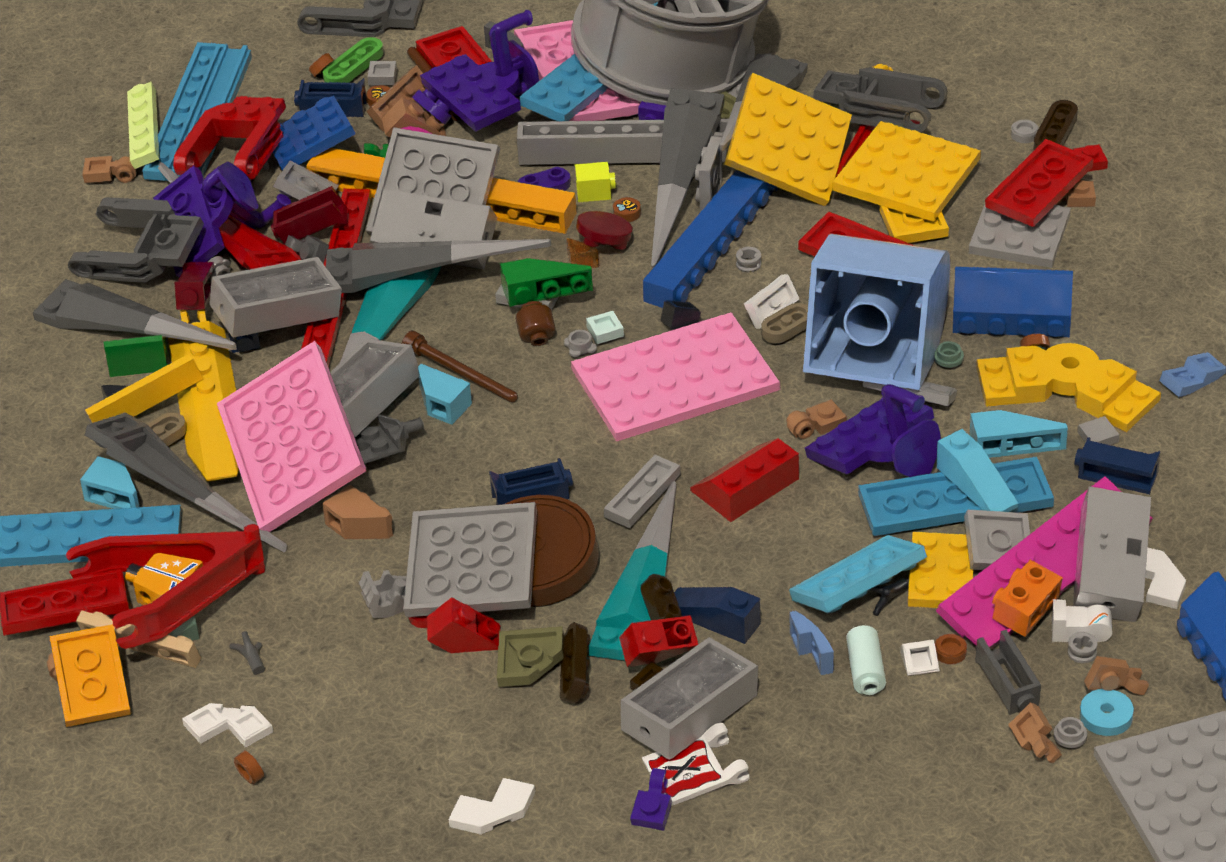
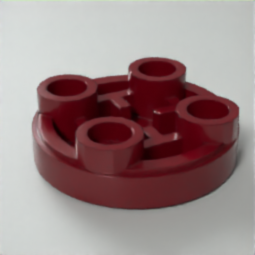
(604, 228)

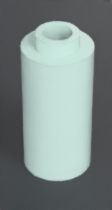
(865, 660)

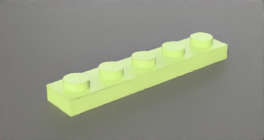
(143, 125)

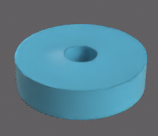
(1102, 723)

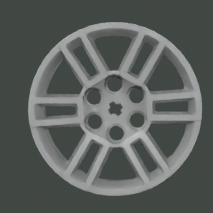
(666, 46)

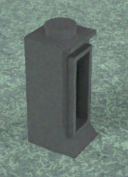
(1010, 655)

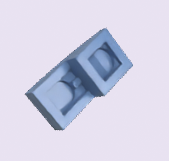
(1197, 372)
(810, 639)

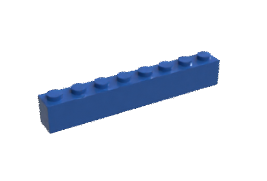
(706, 239)

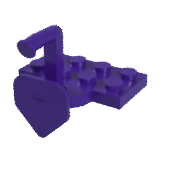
(487, 90)
(213, 199)
(890, 430)

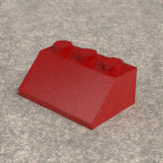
(749, 479)

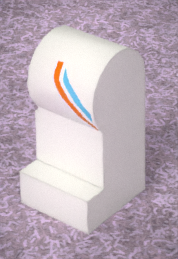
(1075, 619)

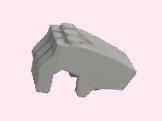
(385, 595)

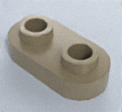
(785, 323)
(169, 427)

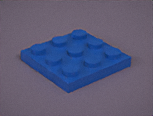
(312, 132)

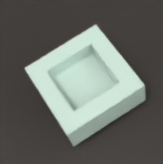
(605, 327)

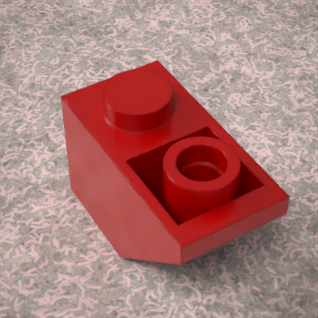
(461, 628)
(657, 640)

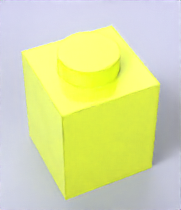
(594, 181)

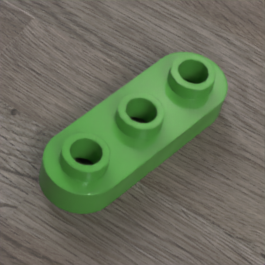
(354, 61)

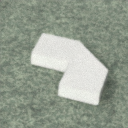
(1167, 581)
(212, 719)
(480, 815)

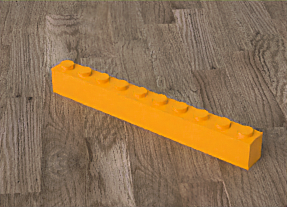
(510, 200)

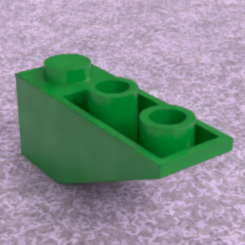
(542, 280)

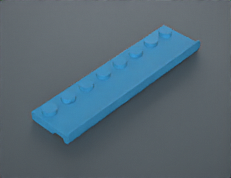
(208, 81)

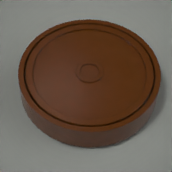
(564, 548)

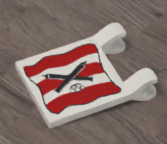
(696, 767)

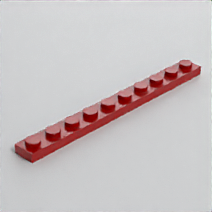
(342, 236)

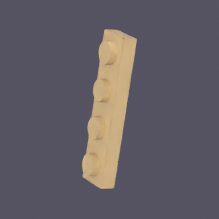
(171, 648)

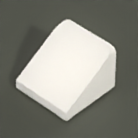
(919, 657)

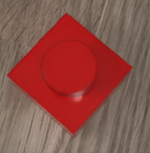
(1095, 151)

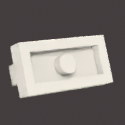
(771, 299)

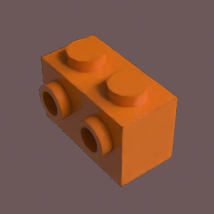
(1026, 597)

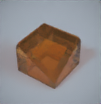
(582, 254)

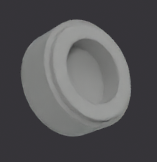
(1024, 131)

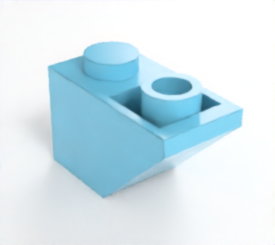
(443, 394)

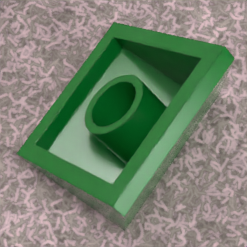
(136, 355)

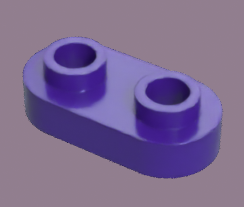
(432, 105)
(552, 178)

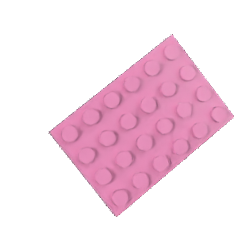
(556, 38)
(674, 376)
(290, 437)

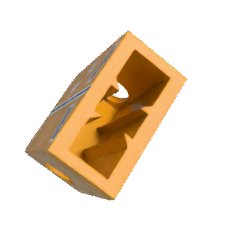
(159, 575)

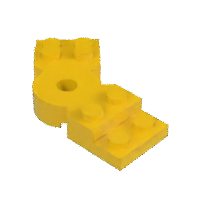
(1067, 369)

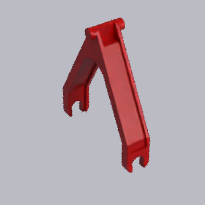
(225, 559)

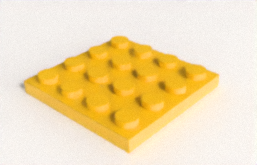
(788, 139)
(906, 170)

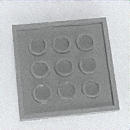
(436, 168)
(473, 556)

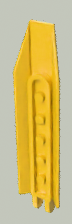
(205, 433)

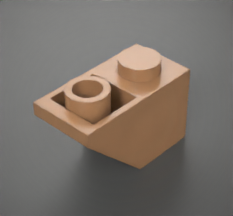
(411, 114)
(357, 516)

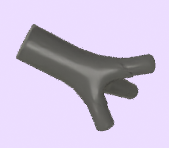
(250, 652)

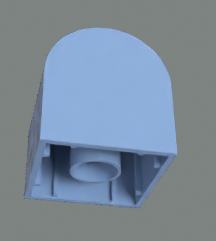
(875, 310)

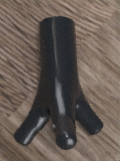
(888, 592)

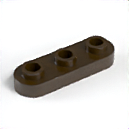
(1057, 123)
(660, 600)
(574, 664)

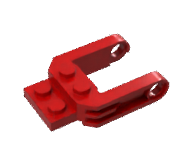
(243, 118)

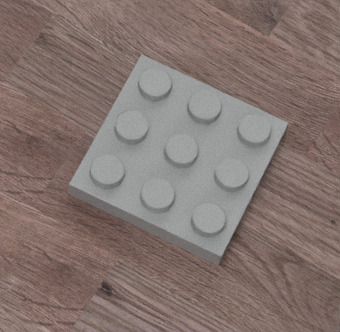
(1014, 241)

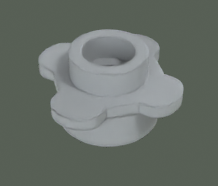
(580, 343)

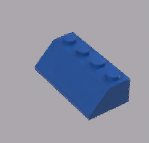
(1012, 301)
(1204, 625)

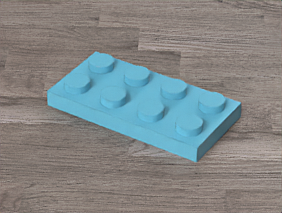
(858, 573)

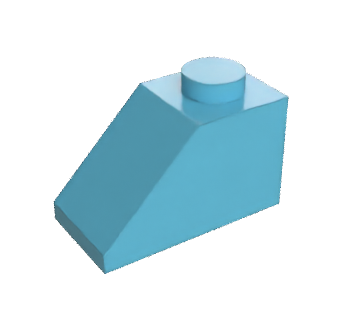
(109, 485)

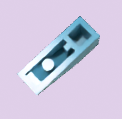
(1014, 434)
(973, 472)

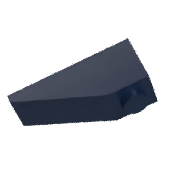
(721, 610)

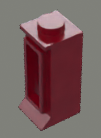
(309, 215)
(190, 289)

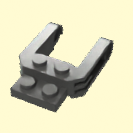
(364, 22)
(881, 96)
(162, 244)

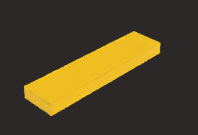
(148, 390)

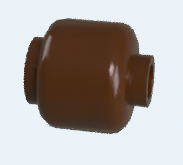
(535, 323)

